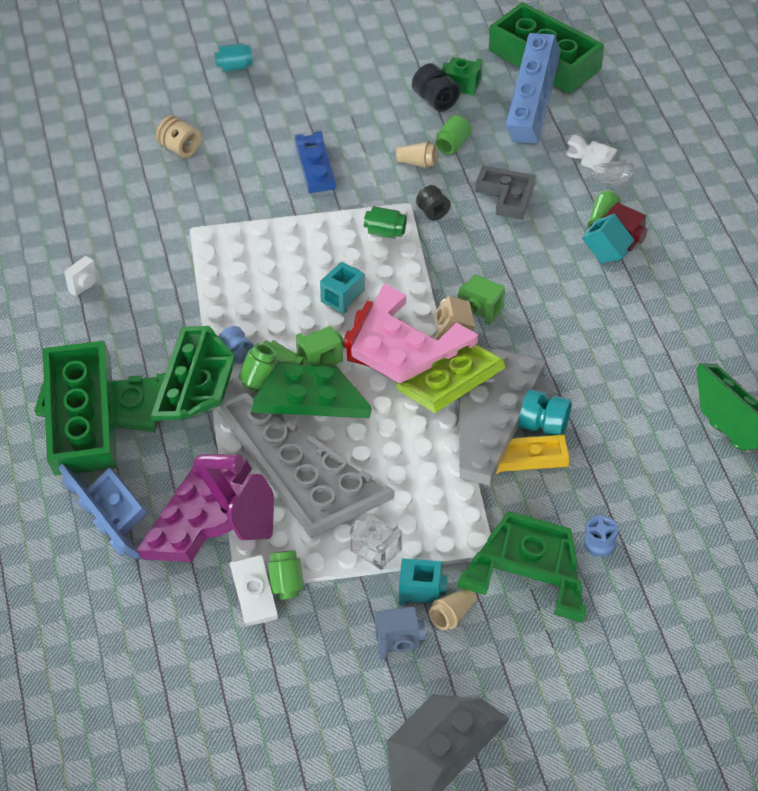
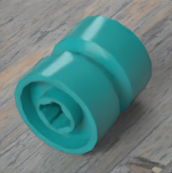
(545, 413)

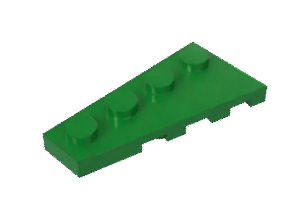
(131, 399)

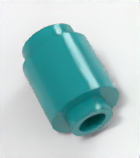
(233, 57)

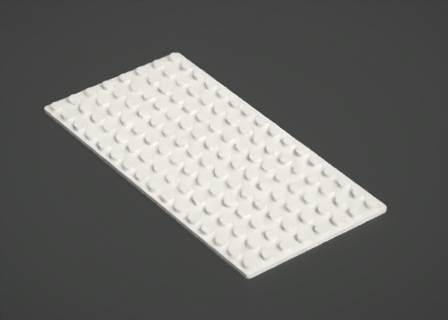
(268, 284)

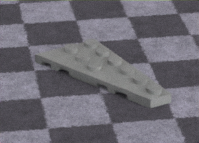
(492, 414)

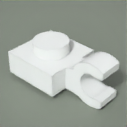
(590, 154)

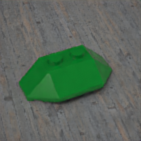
(194, 376)
(728, 406)

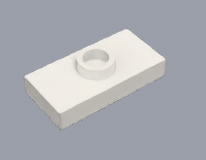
(253, 590)

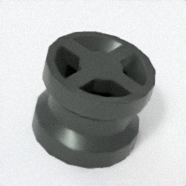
(433, 202)

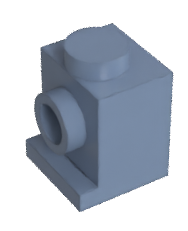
(398, 630)

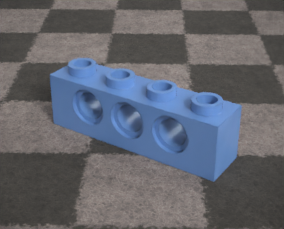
(533, 88)

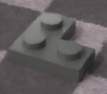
(511, 186)

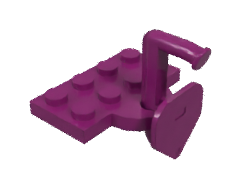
(210, 505)

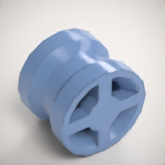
(237, 342)
(604, 528)

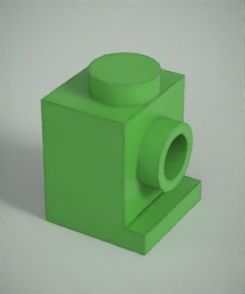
(484, 297)
(320, 347)

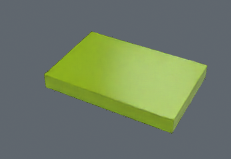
(452, 377)

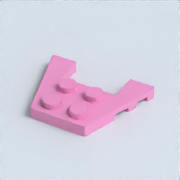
(399, 348)

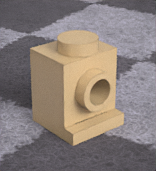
(453, 311)

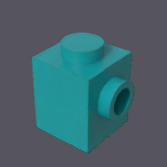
(608, 239)

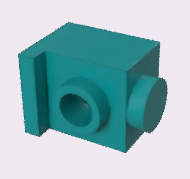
(342, 287)
(421, 581)

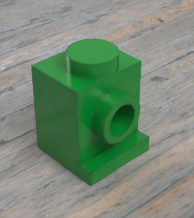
(465, 73)

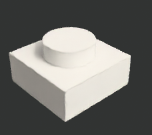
(80, 276)

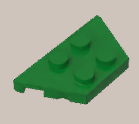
(311, 392)

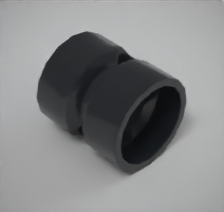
(436, 87)

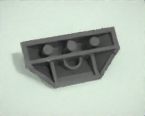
(440, 741)

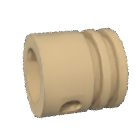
(175, 134)

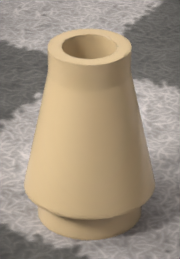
(418, 154)
(450, 609)

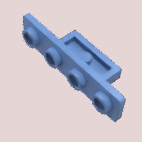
(112, 505)

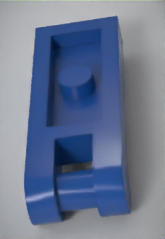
(315, 162)

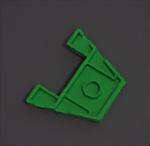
(532, 551)

